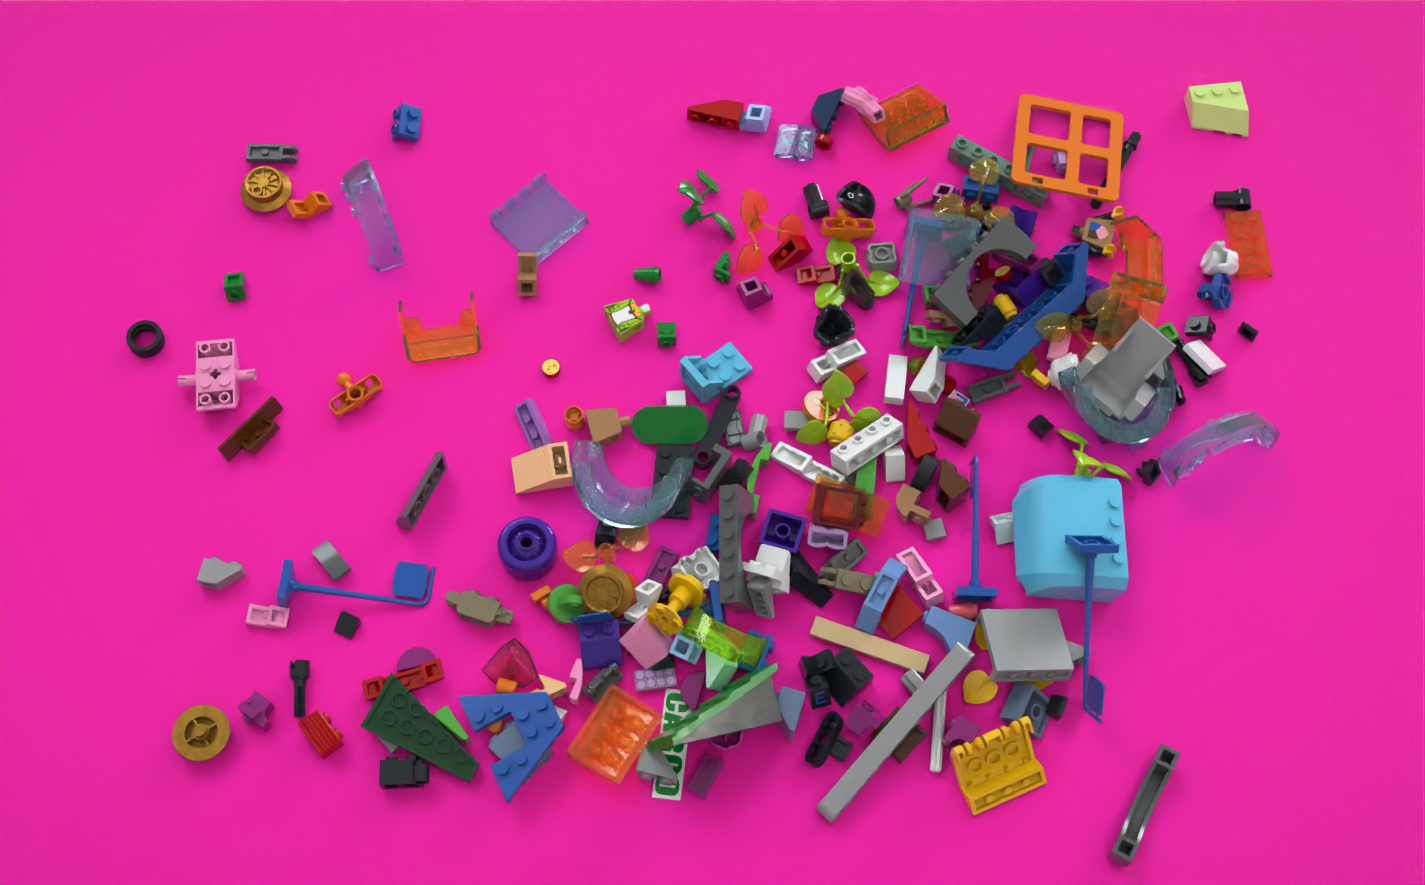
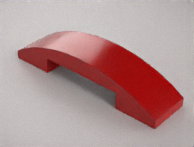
(412, 679)

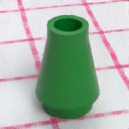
(648, 274)

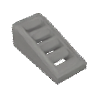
(761, 589)

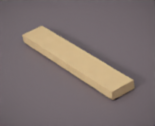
(869, 645)

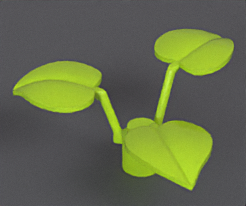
(844, 253)
(834, 390)
(1084, 461)

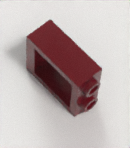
(818, 517)

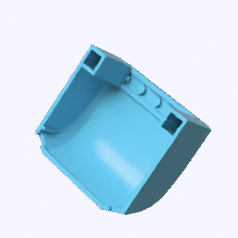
(1062, 506)

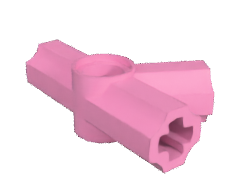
(864, 102)

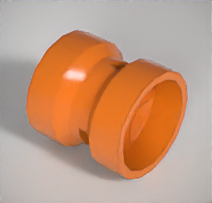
(575, 414)

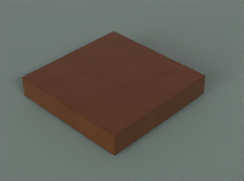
(908, 744)

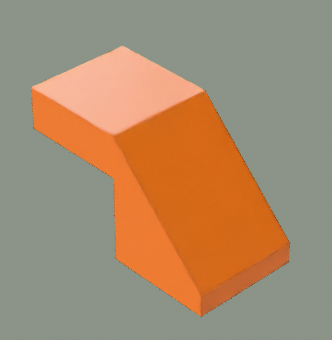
(312, 205)

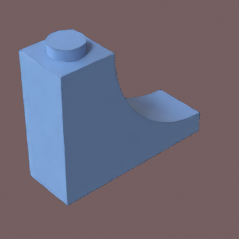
(948, 627)

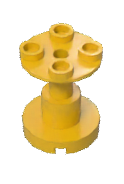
(684, 592)

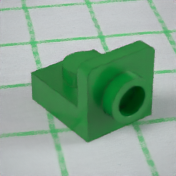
(722, 267)
(234, 287)
(666, 334)

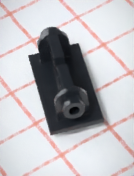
(737, 473)

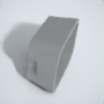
(881, 257)

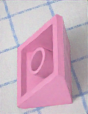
(646, 643)

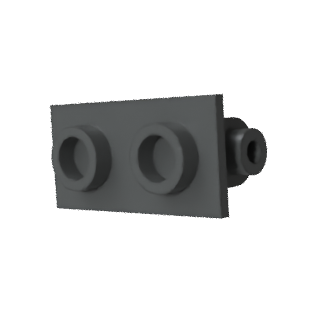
(600, 683)

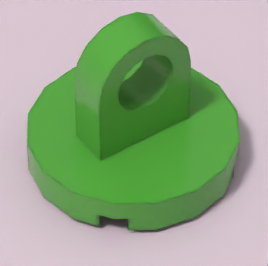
(564, 603)

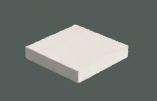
(1204, 357)

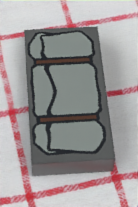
(735, 430)

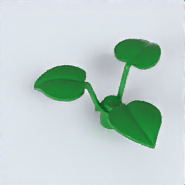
(694, 211)

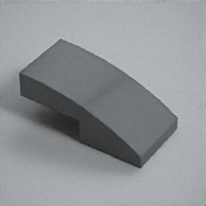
(331, 560)

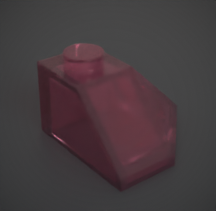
(512, 663)

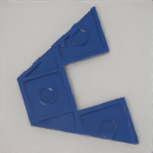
(536, 721)

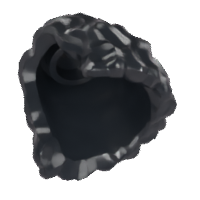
(833, 325)

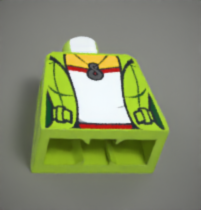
(626, 318)

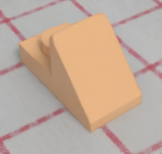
(552, 687)

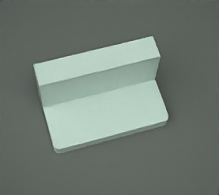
(1003, 527)

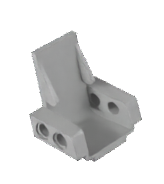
(1121, 374)

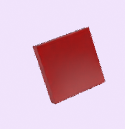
(899, 613)

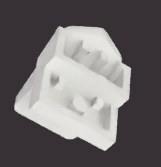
(771, 564)

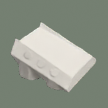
(700, 565)

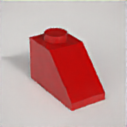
(790, 252)

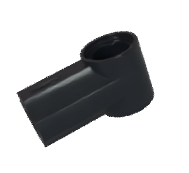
(1237, 199)
(816, 204)

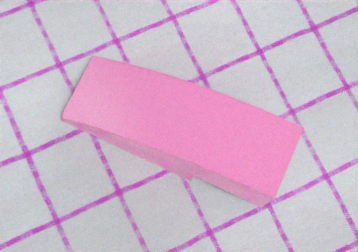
(921, 578)

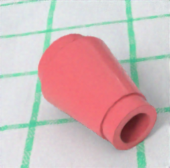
(966, 610)

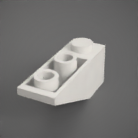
(930, 379)

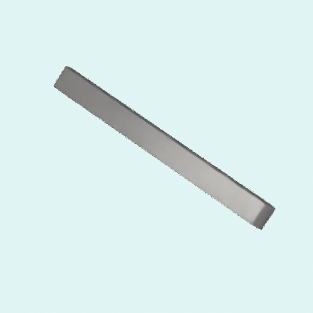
(895, 732)

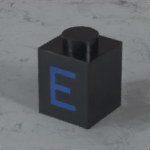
(817, 691)

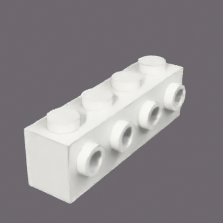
(867, 444)

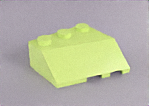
(1218, 108)

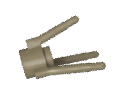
(904, 199)

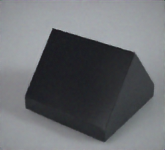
(1056, 706)

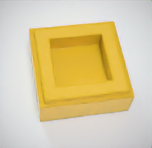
(1040, 379)

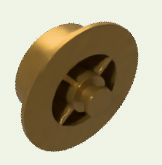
(266, 189)
(606, 589)
(201, 732)

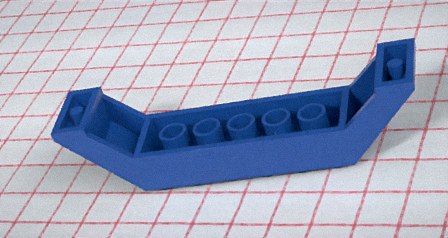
(1020, 334)

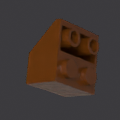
(957, 422)
(950, 487)

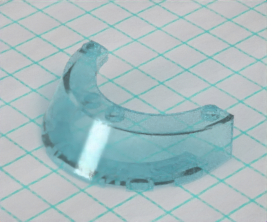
(370, 209)
(1123, 431)
(1213, 438)
(617, 502)

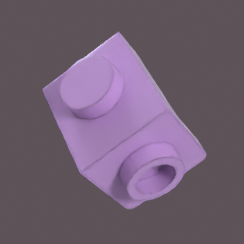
(1060, 161)

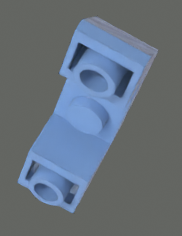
(879, 595)

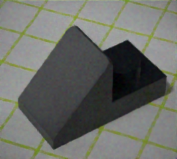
(817, 664)

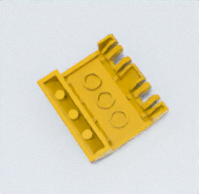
(997, 766)

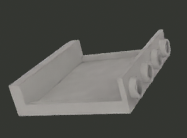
(1026, 644)

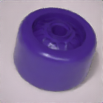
(529, 562)

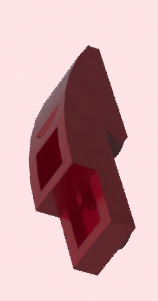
(983, 283)

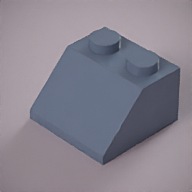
(1028, 701)
(790, 707)

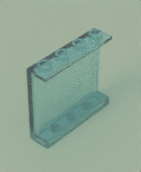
(538, 219)
(935, 244)

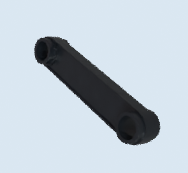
(717, 425)

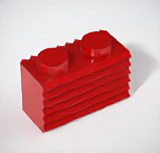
(321, 734)

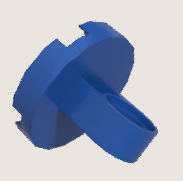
(1217, 291)

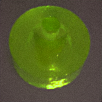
(915, 365)

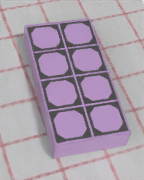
(652, 680)

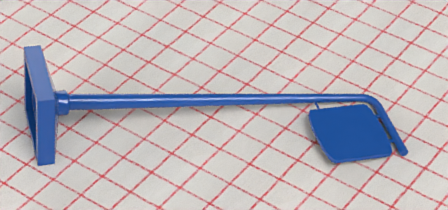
(1091, 546)

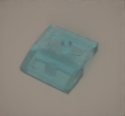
(795, 142)

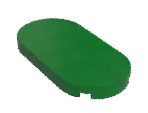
(669, 424)

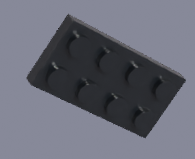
(665, 457)

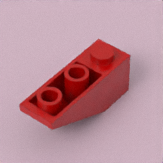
(718, 113)
(917, 437)

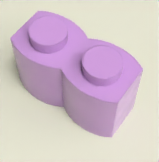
(825, 535)

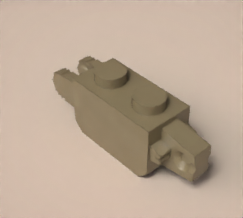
(848, 581)
(479, 609)

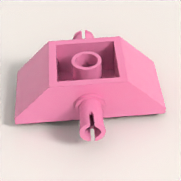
(217, 375)

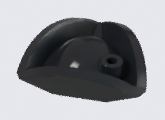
(857, 199)

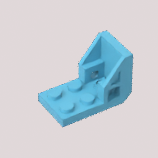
(712, 375)

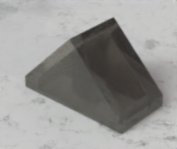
(856, 288)

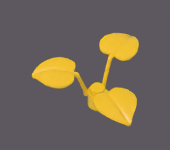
(978, 685)

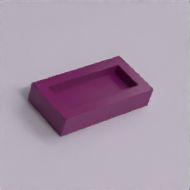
(705, 775)

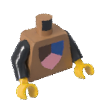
(1099, 233)

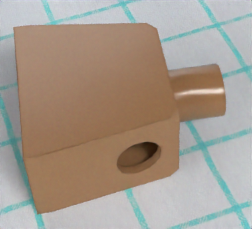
(606, 425)

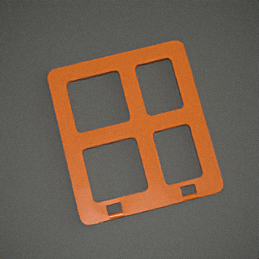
(1072, 147)

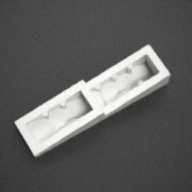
(802, 463)

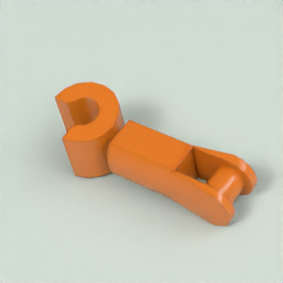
(503, 686)

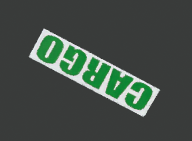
(673, 710)

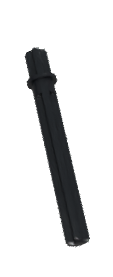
(1128, 147)

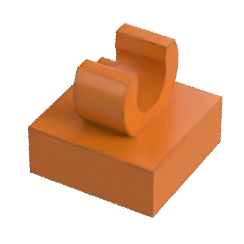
(541, 596)

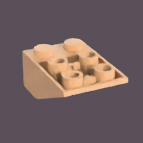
(542, 468)

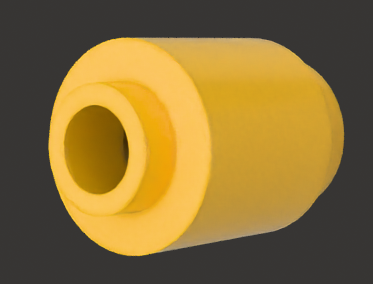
(1006, 306)

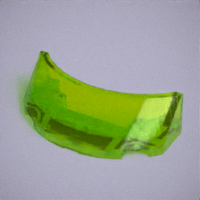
(723, 639)

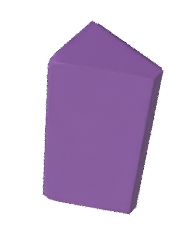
(532, 424)

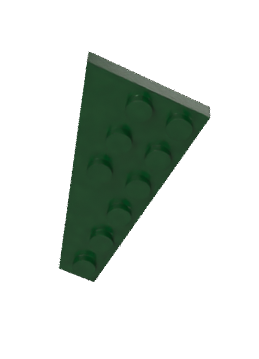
(409, 725)

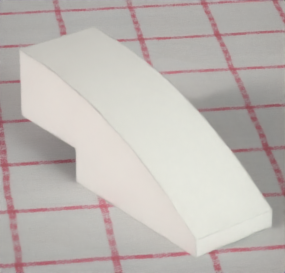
(835, 358)
(895, 379)

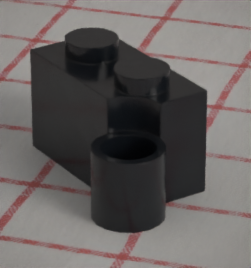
(403, 773)

